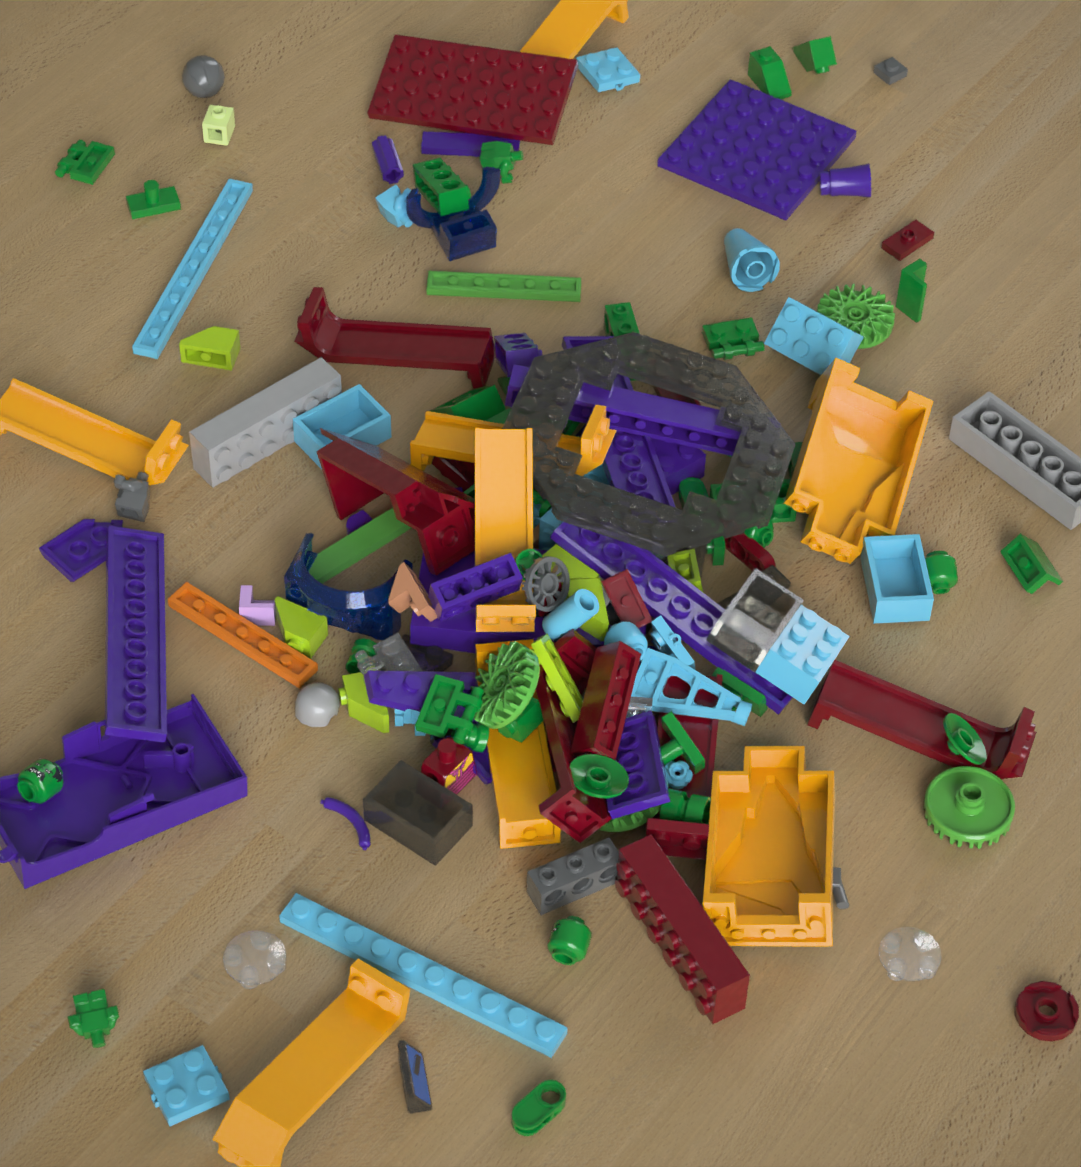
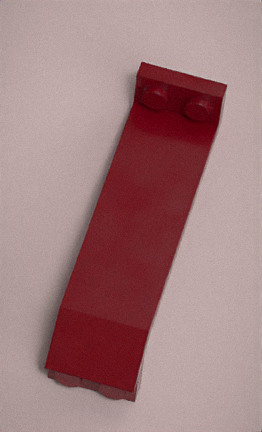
(394, 342)
(918, 721)
(569, 807)
(679, 837)

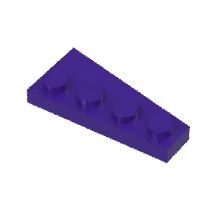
(410, 688)

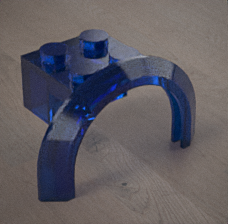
(463, 231)

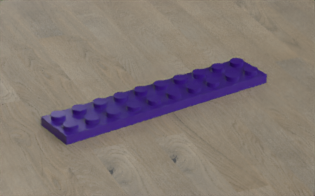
(631, 458)
(665, 595)
(135, 635)

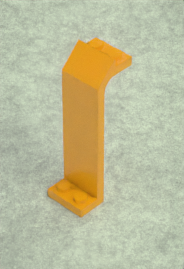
(572, 25)
(88, 436)
(454, 439)
(503, 518)
(519, 776)
(311, 1068)

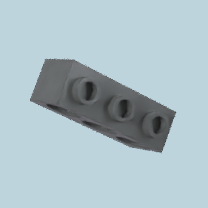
(573, 876)

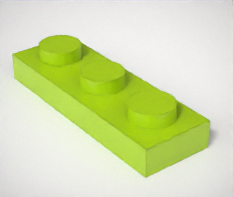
(558, 677)

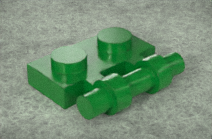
(85, 162)
(732, 338)
(441, 704)

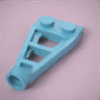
(652, 678)

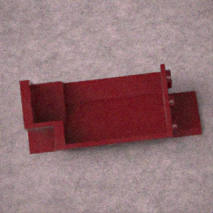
(439, 512)

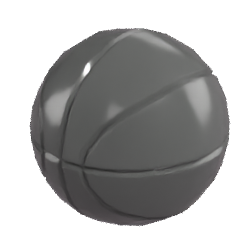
(203, 76)

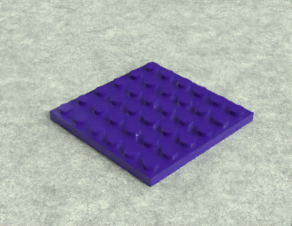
(757, 149)

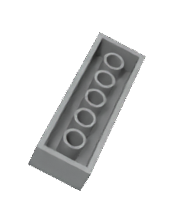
(260, 423)
(1021, 456)

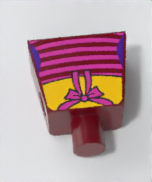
(450, 765)

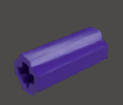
(387, 159)

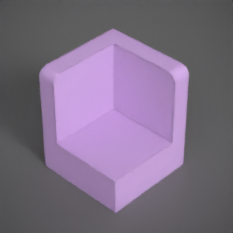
(256, 611)

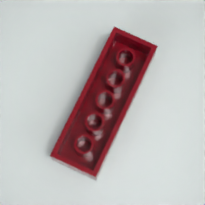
(682, 930)

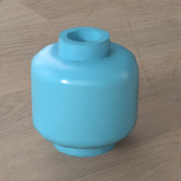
(628, 634)

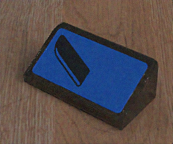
(414, 1078)

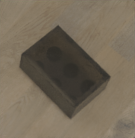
(754, 620)
(418, 812)

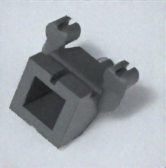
(132, 497)

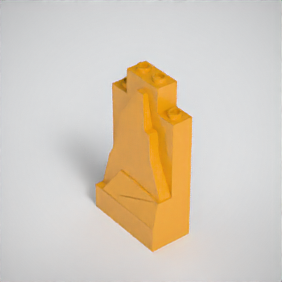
(855, 462)
(771, 851)

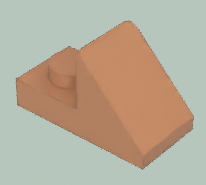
(409, 592)

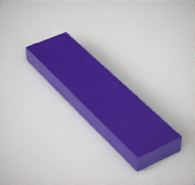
(458, 143)

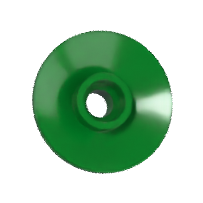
(964, 739)
(599, 776)

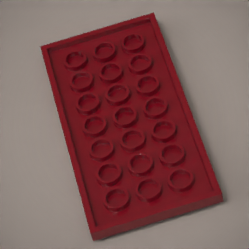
(473, 89)

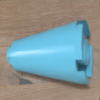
(749, 261)

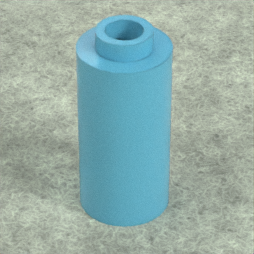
(570, 614)

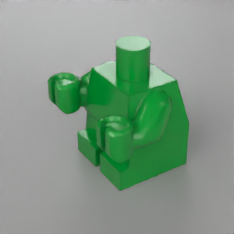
(500, 156)
(93, 1017)

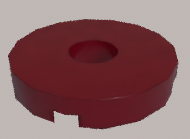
(1042, 1026)

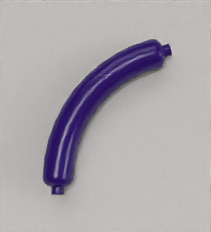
(353, 816)

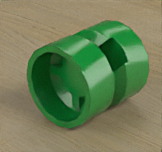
(685, 809)

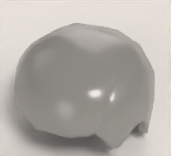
(316, 704)

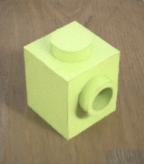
(218, 125)

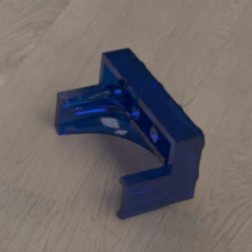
(355, 611)

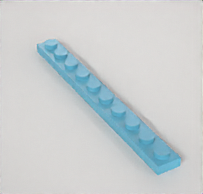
(192, 269)
(424, 975)

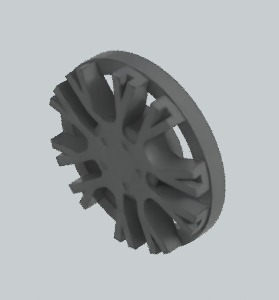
(546, 583)

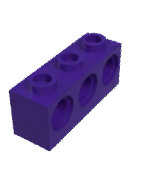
(515, 349)
(475, 587)

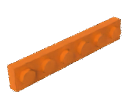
(243, 635)

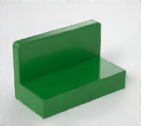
(912, 290)
(1030, 563)

